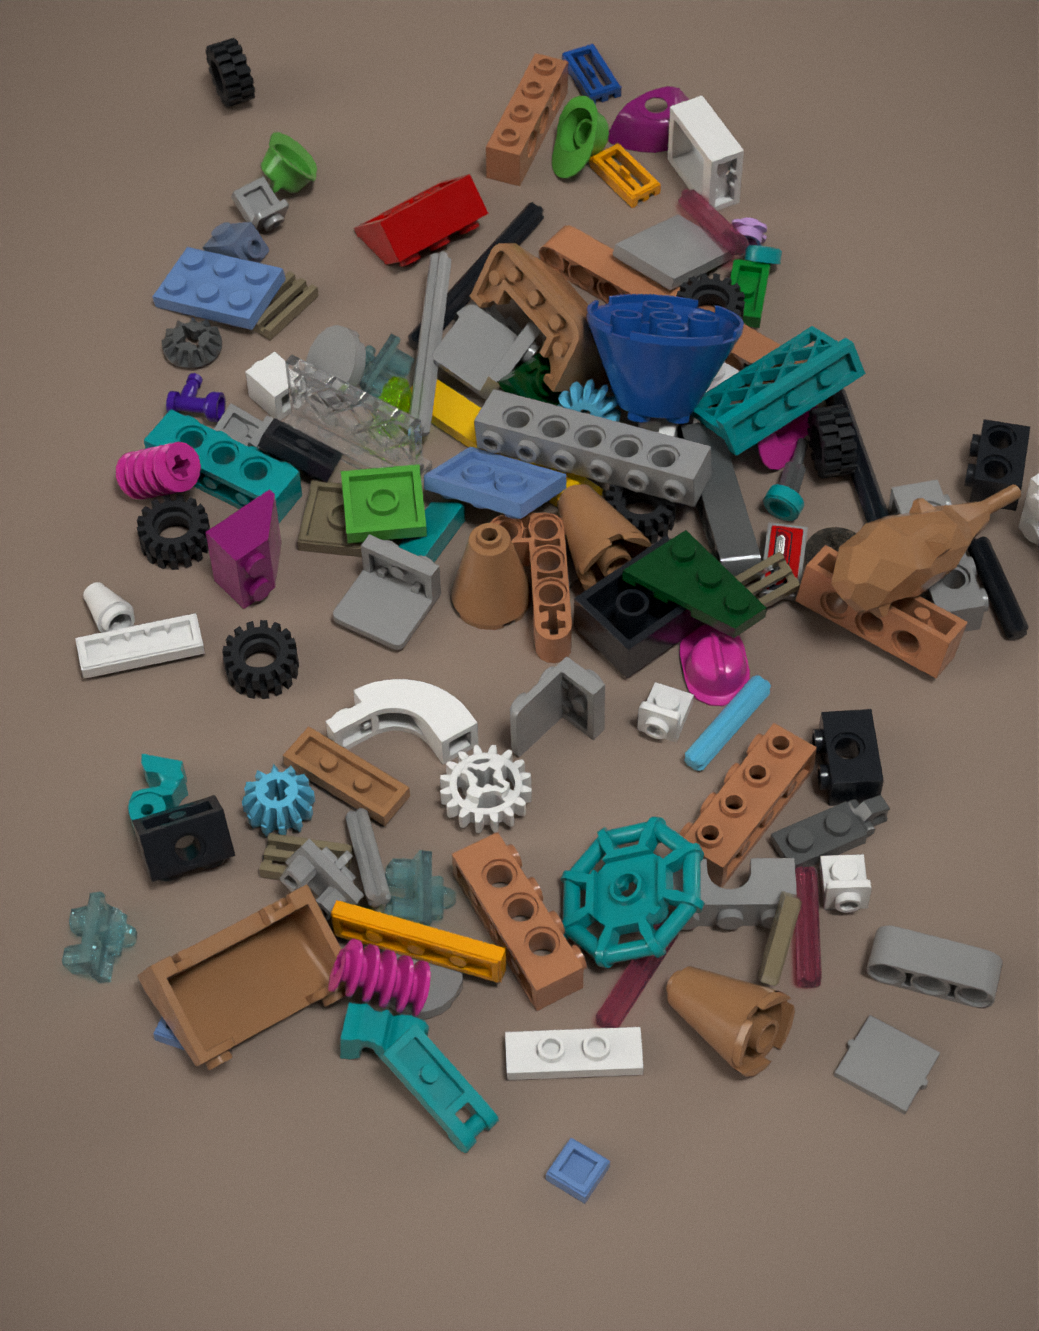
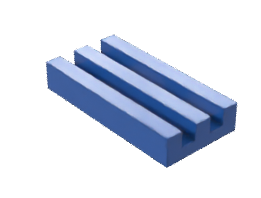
(598, 91)

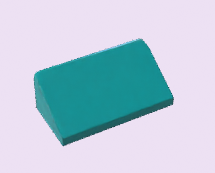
(442, 523)

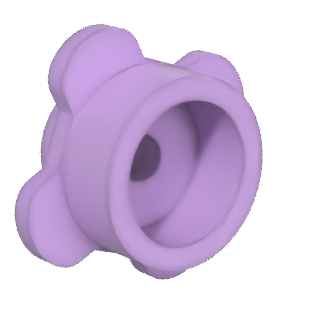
(751, 229)

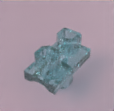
(388, 360)
(424, 894)
(103, 937)

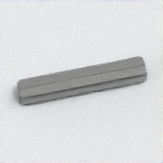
(368, 857)

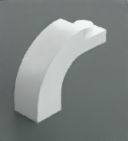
(408, 708)

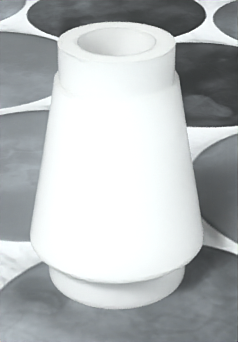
(107, 608)

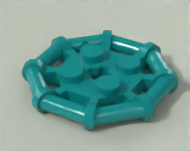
(648, 902)

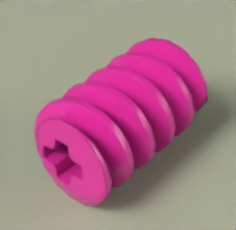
(158, 470)
(381, 974)

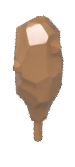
(910, 550)

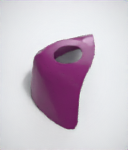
(643, 130)

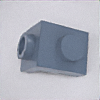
(237, 241)

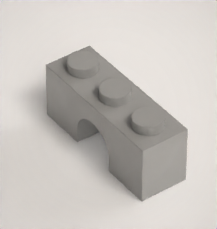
(745, 906)

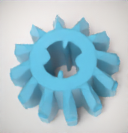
(590, 399)
(278, 801)

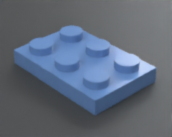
(219, 288)
(495, 482)

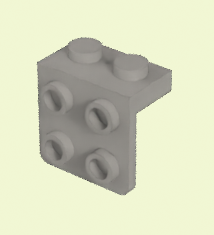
(484, 350)
(389, 593)
(561, 692)

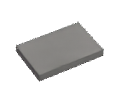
(672, 252)

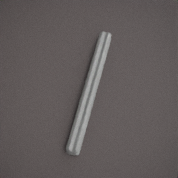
(430, 337)

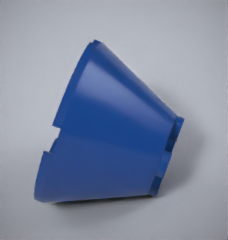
(661, 351)

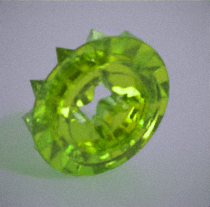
(397, 394)

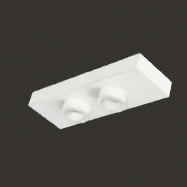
(139, 645)
(574, 1053)

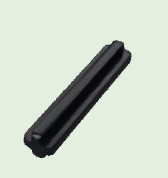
(998, 588)

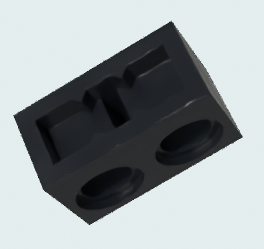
(999, 460)

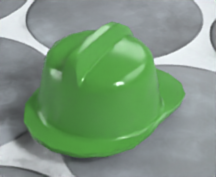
(580, 135)
(288, 164)

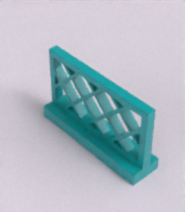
(795, 390)

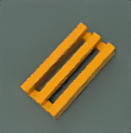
(619, 176)

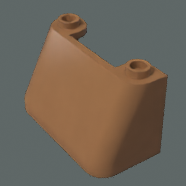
(552, 307)
(246, 977)

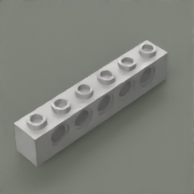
(593, 447)

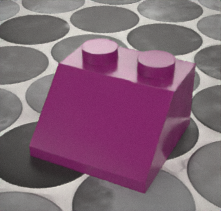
(247, 550)

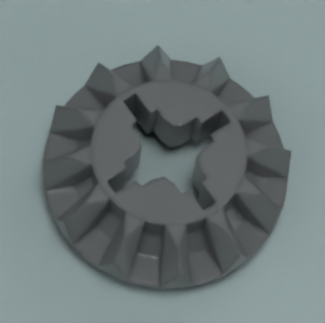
(187, 354)

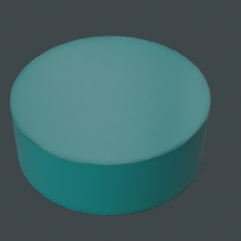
(763, 254)
(783, 502)

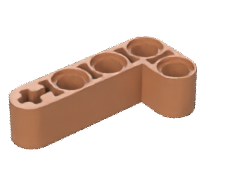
(542, 547)

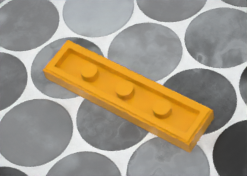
(419, 941)

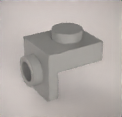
(260, 205)

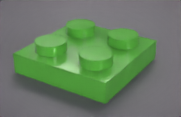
(383, 503)

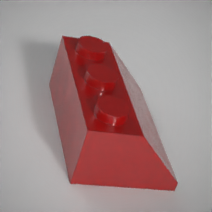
(424, 221)

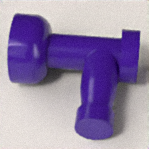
(212, 406)

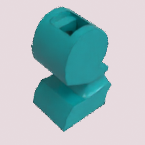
(166, 783)
(373, 1030)

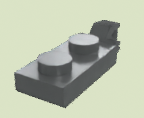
(830, 831)

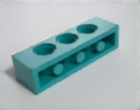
(229, 467)

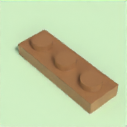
(346, 775)

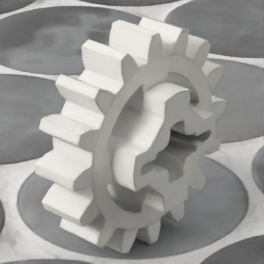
(485, 788)

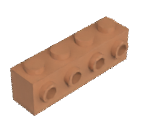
(750, 800)

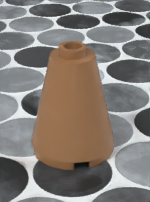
(597, 534)
(490, 580)
(732, 1015)

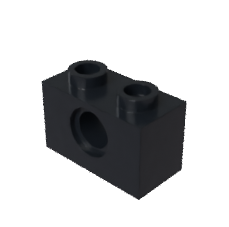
(850, 735)
(161, 831)

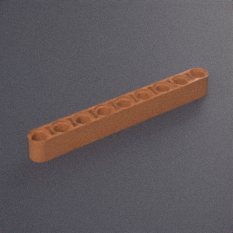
(598, 272)

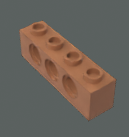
(527, 119)
(911, 629)
(541, 977)

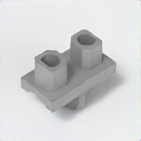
(323, 874)

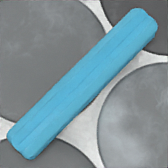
(727, 723)

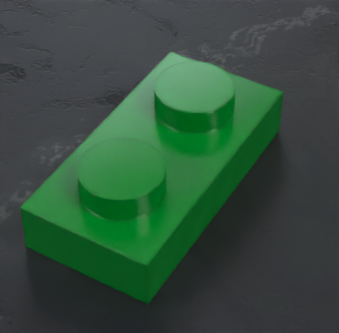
(753, 281)

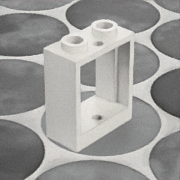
(704, 152)

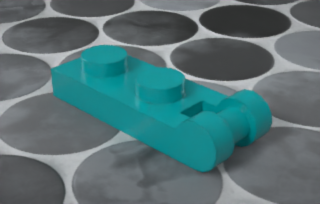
(439, 1087)

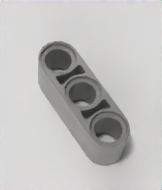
(935, 966)

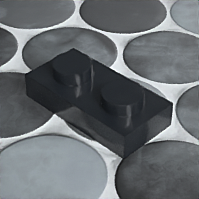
(300, 450)

